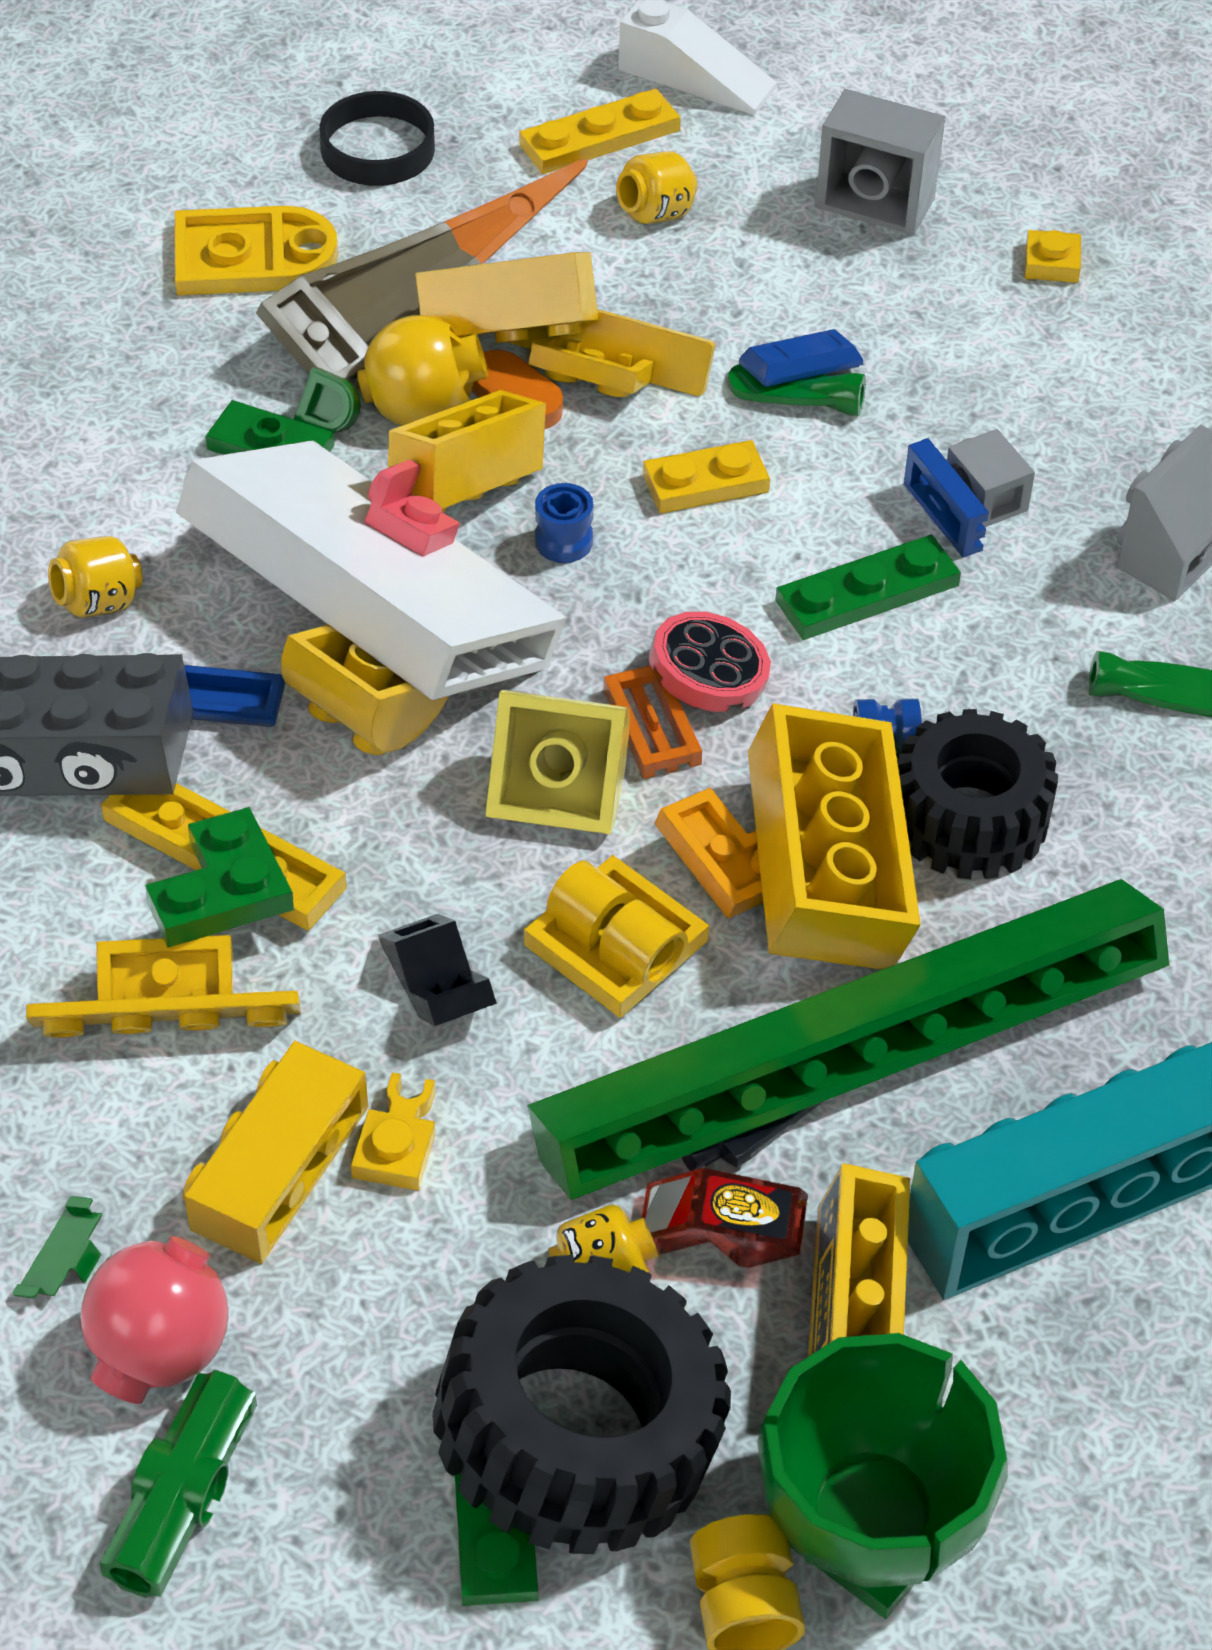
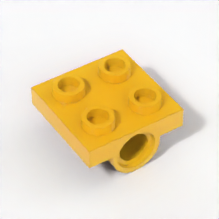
(613, 933)

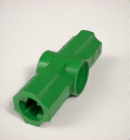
(178, 1484)

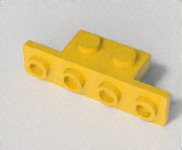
(623, 356)
(155, 982)

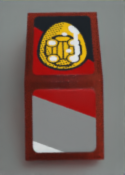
(738, 1214)

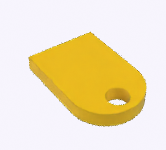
(249, 248)

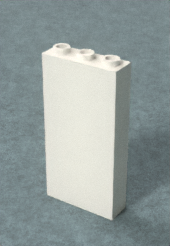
(430, 619)

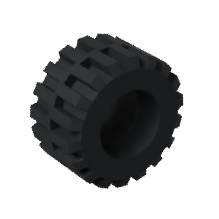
(968, 829)

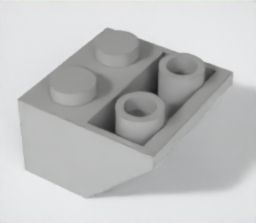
(1170, 518)

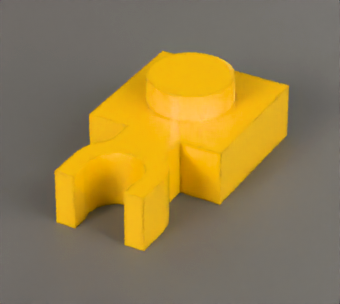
(396, 1143)

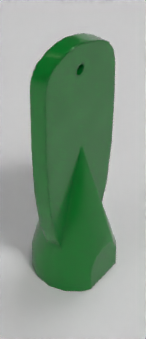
(837, 392)
(1152, 682)

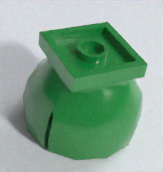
(873, 1467)

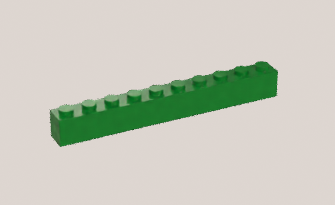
(846, 1037)

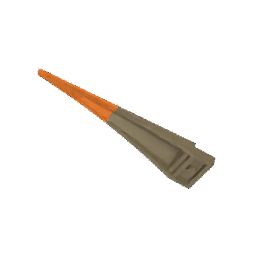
(339, 309)

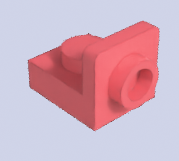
(408, 517)

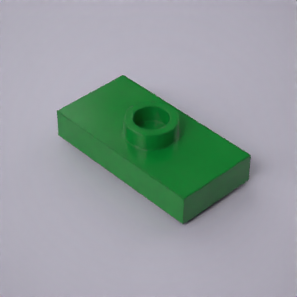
(251, 428)

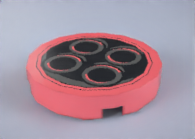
(709, 661)

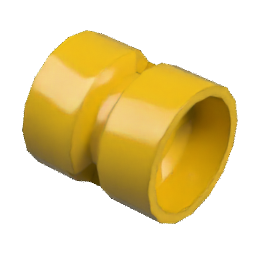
(743, 1575)

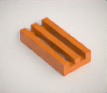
(665, 757)

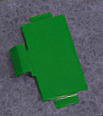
(64, 1250)

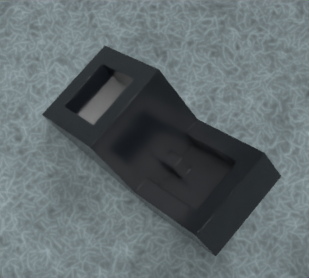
(436, 970)

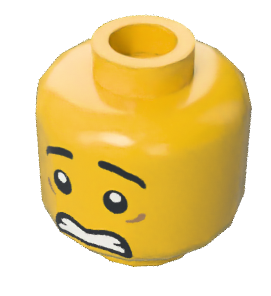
(656, 187)
(94, 576)
(607, 1235)

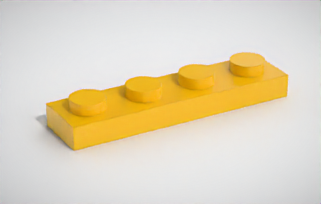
(164, 822)

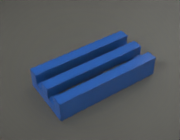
(945, 497)

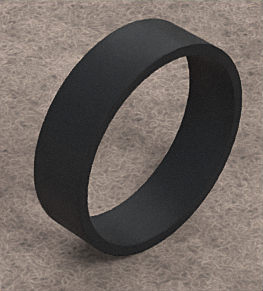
(377, 105)

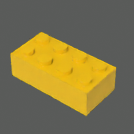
(832, 838)

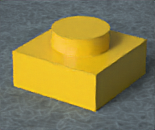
(1053, 256)

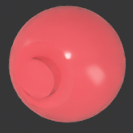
(153, 1317)

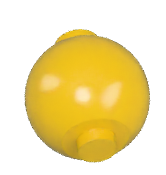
(420, 368)

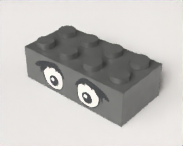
(92, 724)

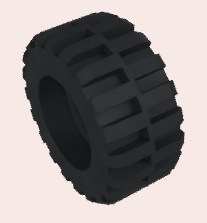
(559, 1480)

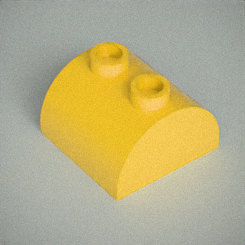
(356, 690)

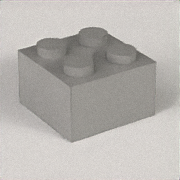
(879, 161)

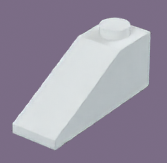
(687, 55)

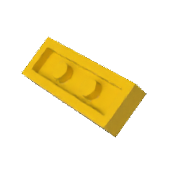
(599, 130)

